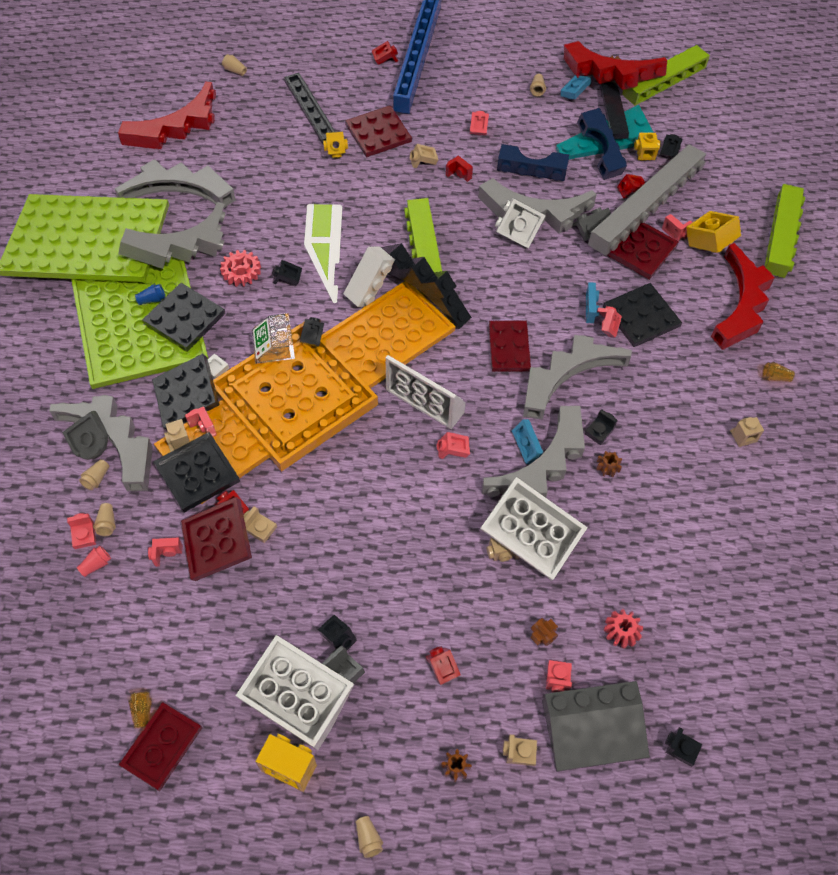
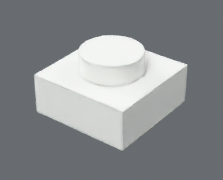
(217, 366)

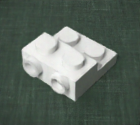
(519, 222)

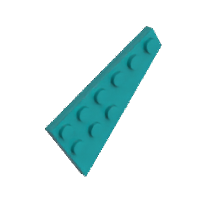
(584, 146)

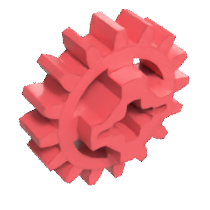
(240, 268)

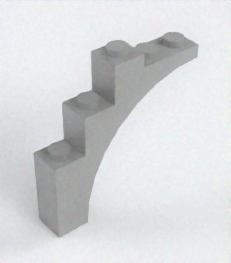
(179, 178)
(558, 212)
(159, 248)
(563, 365)
(134, 452)
(552, 463)

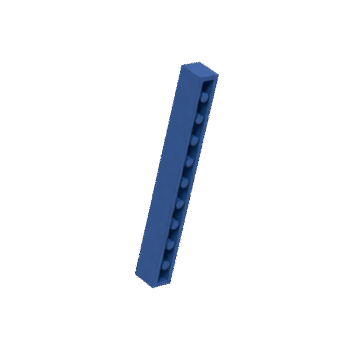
(416, 56)

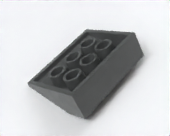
(596, 726)

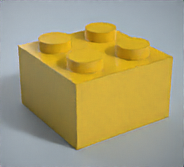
(713, 231)
(286, 762)

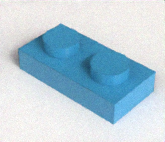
(575, 87)
(592, 297)
(527, 441)

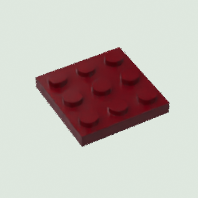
(378, 131)
(644, 250)
(216, 539)

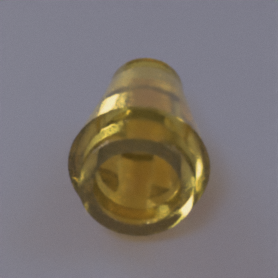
(777, 372)
(140, 708)

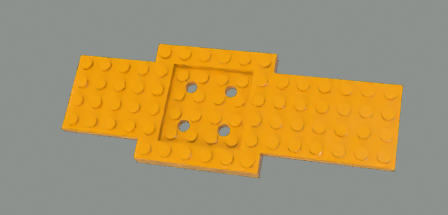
(345, 365)

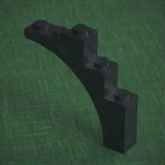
(435, 285)

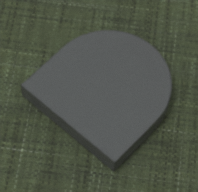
(87, 437)

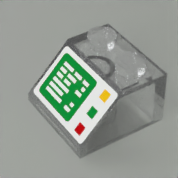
(273, 339)

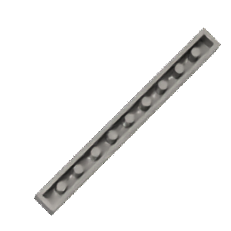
(646, 200)

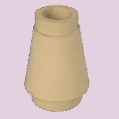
(232, 64)
(538, 85)
(93, 476)
(105, 521)
(368, 838)

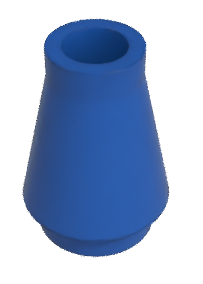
(151, 294)

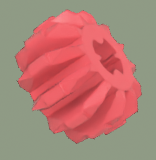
(620, 636)

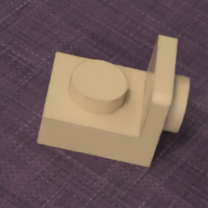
(423, 154)
(258, 525)
(520, 751)

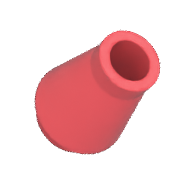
(95, 560)

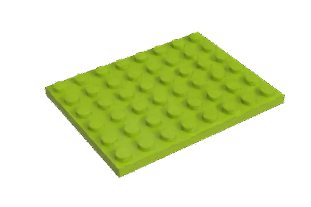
(80, 237)
(113, 330)

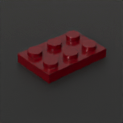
(509, 346)
(160, 746)

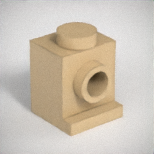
(746, 428)
(176, 435)
(499, 552)

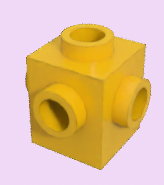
(335, 137)
(647, 146)

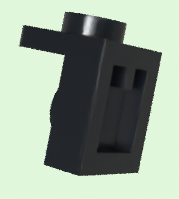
(671, 146)
(286, 272)
(312, 332)
(601, 427)
(337, 633)
(682, 747)

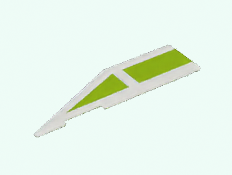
(323, 241)

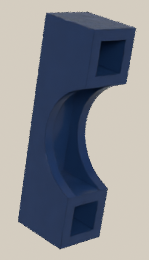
(594, 126)
(551, 167)

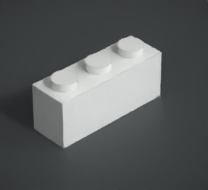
(369, 276)

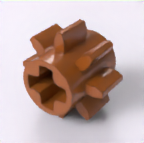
(606, 468)
(544, 632)
(456, 772)

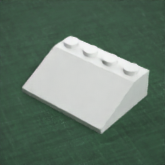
(423, 393)
(533, 528)
(296, 692)

